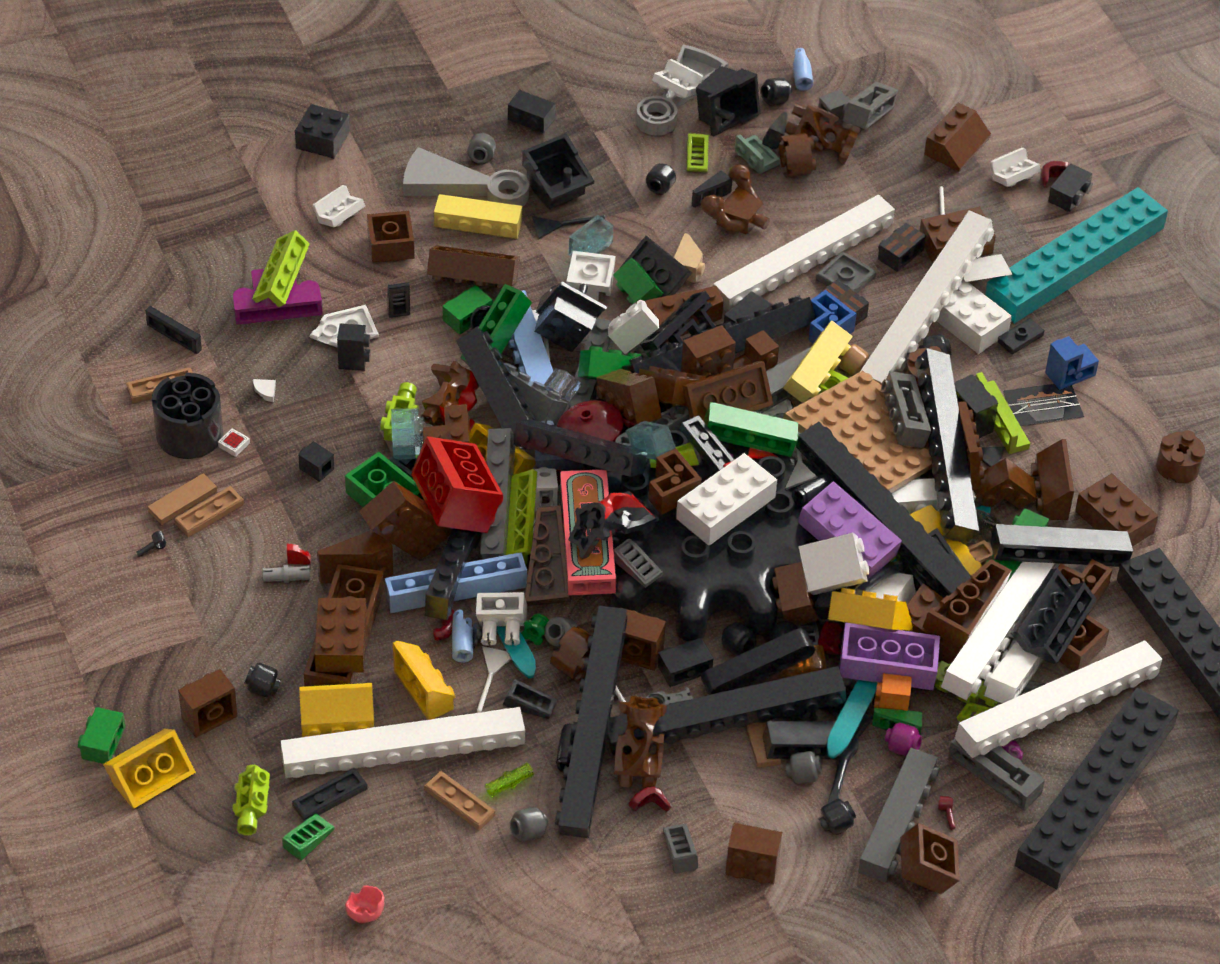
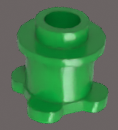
(535, 628)

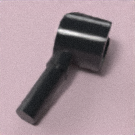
(158, 542)

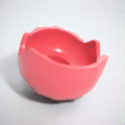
(365, 905)

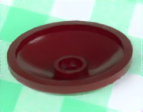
(594, 419)

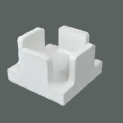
(592, 270)

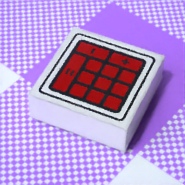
(233, 442)

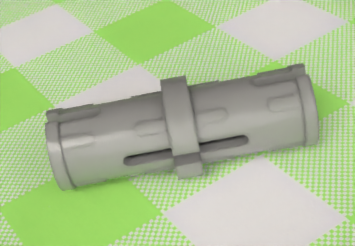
(286, 574)

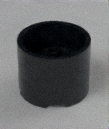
(187, 416)

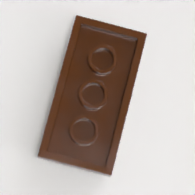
(738, 388)
(972, 445)

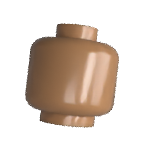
(853, 360)

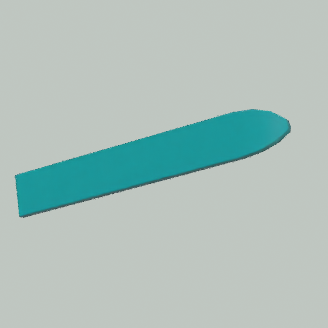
(519, 654)
(850, 717)

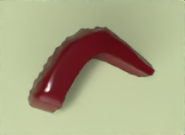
(1052, 169)
(830, 638)
(647, 795)

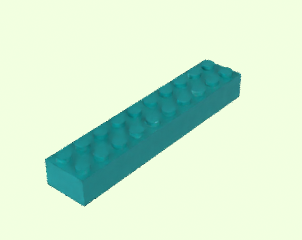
(1077, 254)

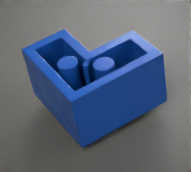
(828, 309)
(1070, 363)

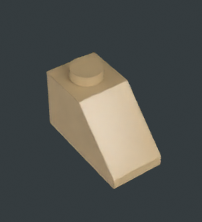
(691, 257)

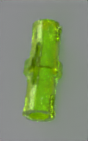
(509, 780)

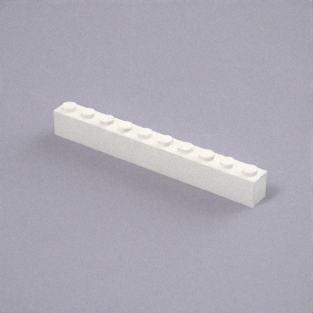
(806, 251)
(930, 297)
(994, 630)
(1058, 699)
(402, 742)

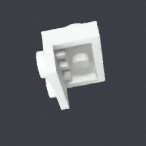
(678, 79)
(1013, 168)
(337, 207)

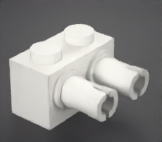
(633, 326)
(501, 610)

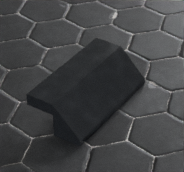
(1053, 617)

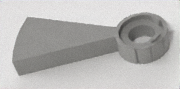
(691, 57)
(434, 175)

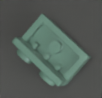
(756, 154)

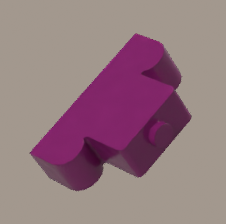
(302, 301)

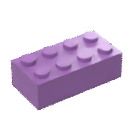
(837, 514)
(875, 650)

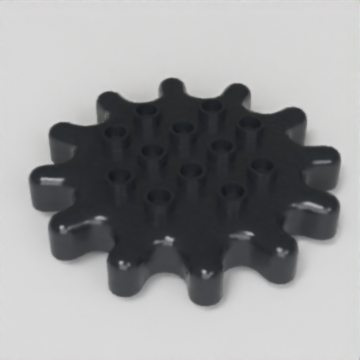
(722, 576)

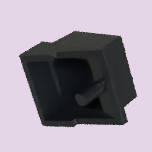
(728, 99)
(556, 171)
(567, 315)

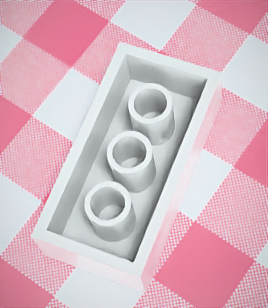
(974, 318)
(726, 499)

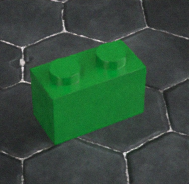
(636, 282)
(459, 310)
(101, 735)

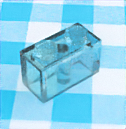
(592, 236)
(405, 433)
(651, 437)

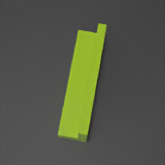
(282, 268)
(1005, 422)
(521, 513)

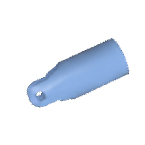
(802, 71)
(462, 637)

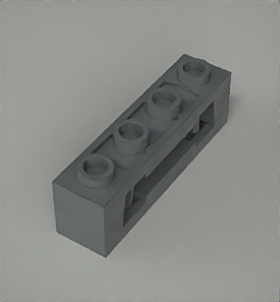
(869, 105)
(905, 409)
(1002, 771)

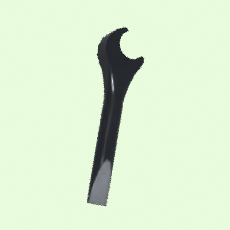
(889, 569)
(843, 761)

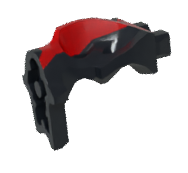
(615, 512)

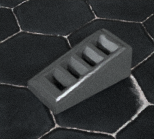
(629, 550)
(681, 849)

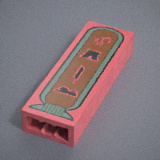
(597, 571)

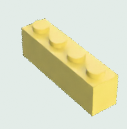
(478, 216)
(817, 362)

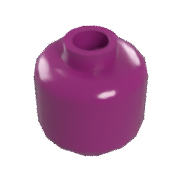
(902, 738)

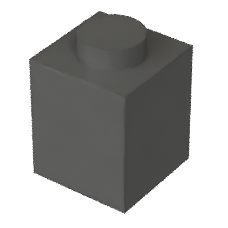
(834, 104)

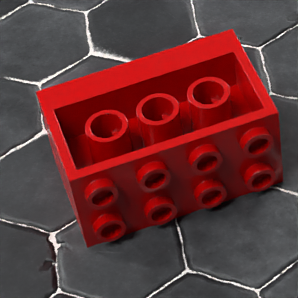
(457, 484)

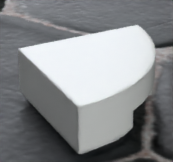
(265, 388)

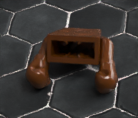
(741, 209)

